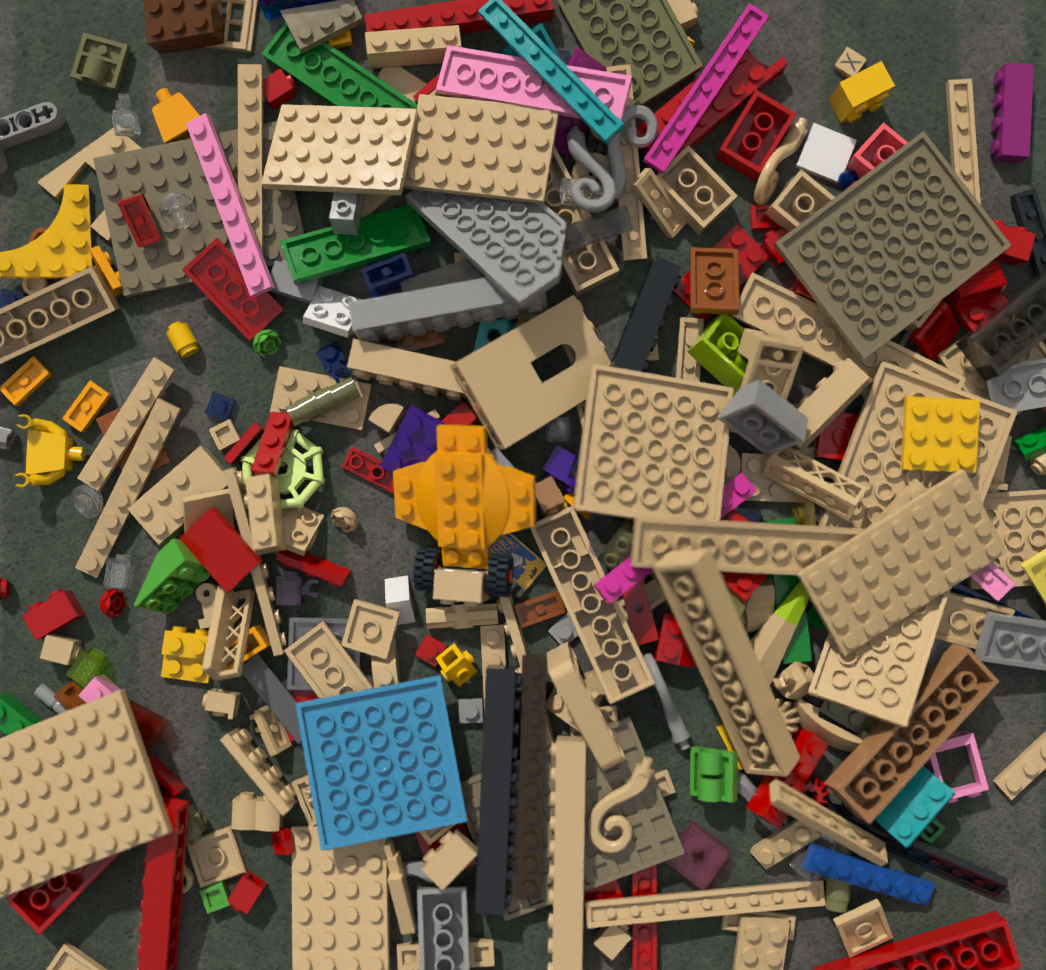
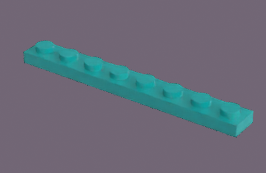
(551, 69)

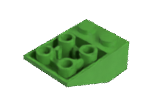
(171, 578)

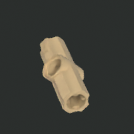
(461, 616)

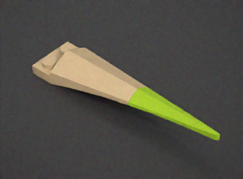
(777, 632)

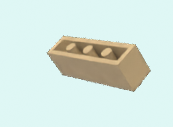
(410, 46)
(832, 397)

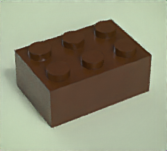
(183, 24)

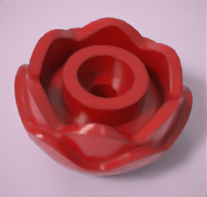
(112, 602)

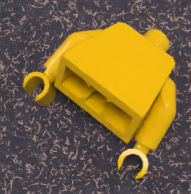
(48, 453)

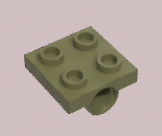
(100, 62)

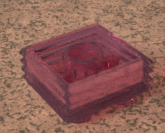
(713, 851)

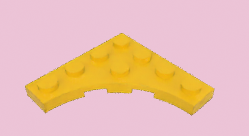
(61, 248)

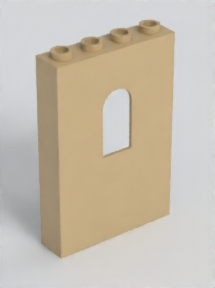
(505, 385)

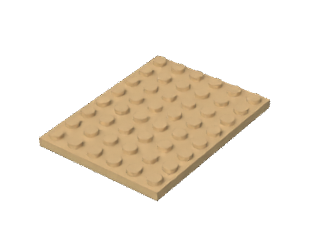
(876, 443)
(75, 792)

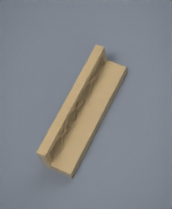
(811, 484)
(222, 633)

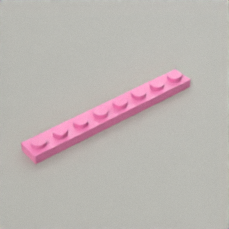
(230, 205)

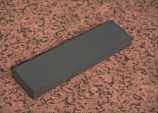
(273, 693)

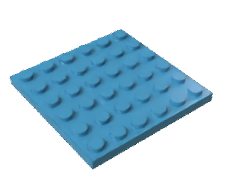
(381, 762)

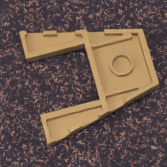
(69, 170)

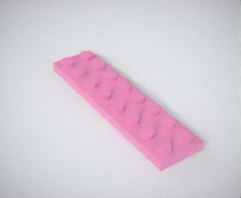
(511, 80)

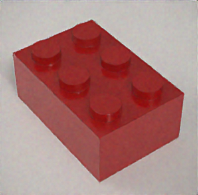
(755, 135)

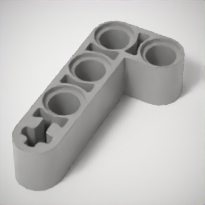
(44, 119)

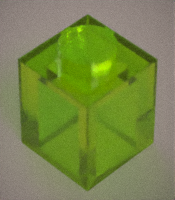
(87, 666)

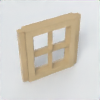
(247, 24)

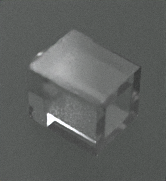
(120, 572)

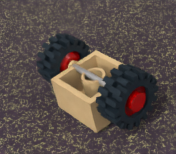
(462, 584)

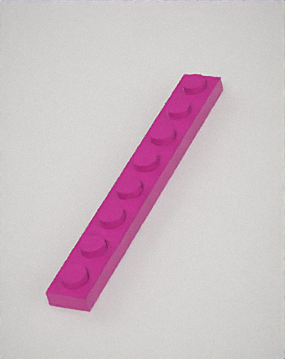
(705, 88)
(626, 576)

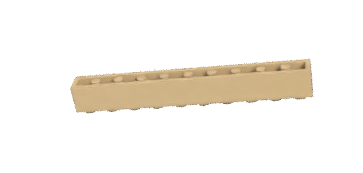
(568, 853)

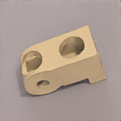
(206, 595)

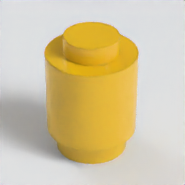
(182, 339)

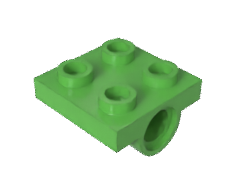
(713, 774)

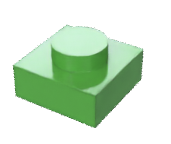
(215, 896)

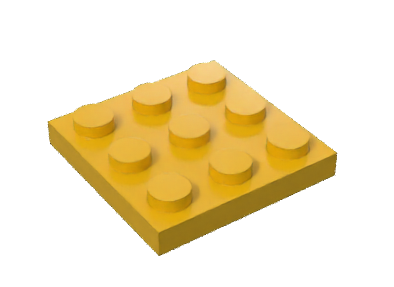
(940, 434)

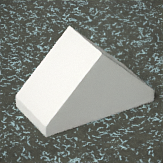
(399, 598)

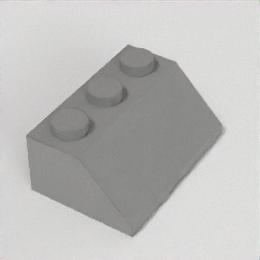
(764, 418)

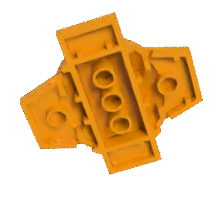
(464, 496)

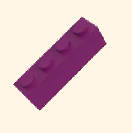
(1012, 113)

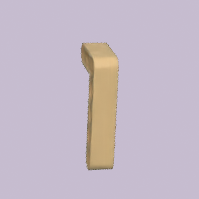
(567, 678)

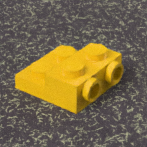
(184, 654)

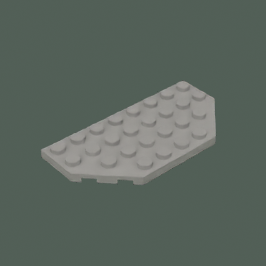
(507, 240)

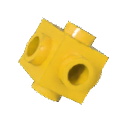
(456, 664)

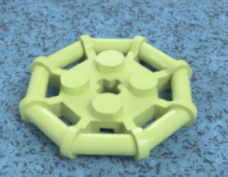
(296, 469)

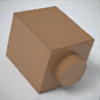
(548, 497)

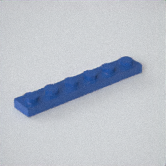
(868, 874)

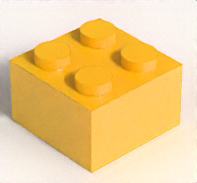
(861, 93)

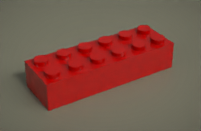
(736, 92)

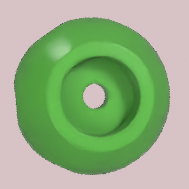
(266, 342)

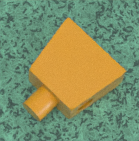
(172, 115)

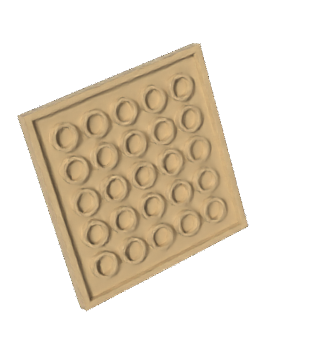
(651, 446)

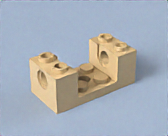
(771, 359)

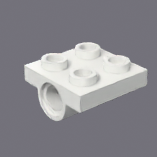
(330, 312)

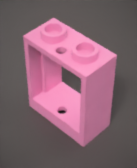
(955, 740)

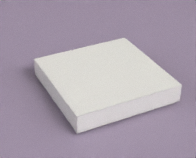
(825, 153)

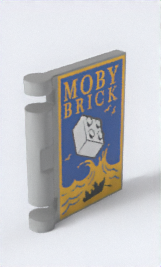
(526, 563)

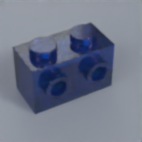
(385, 275)

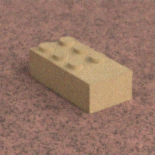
(161, 506)

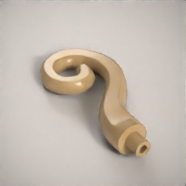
(769, 176)
(638, 782)

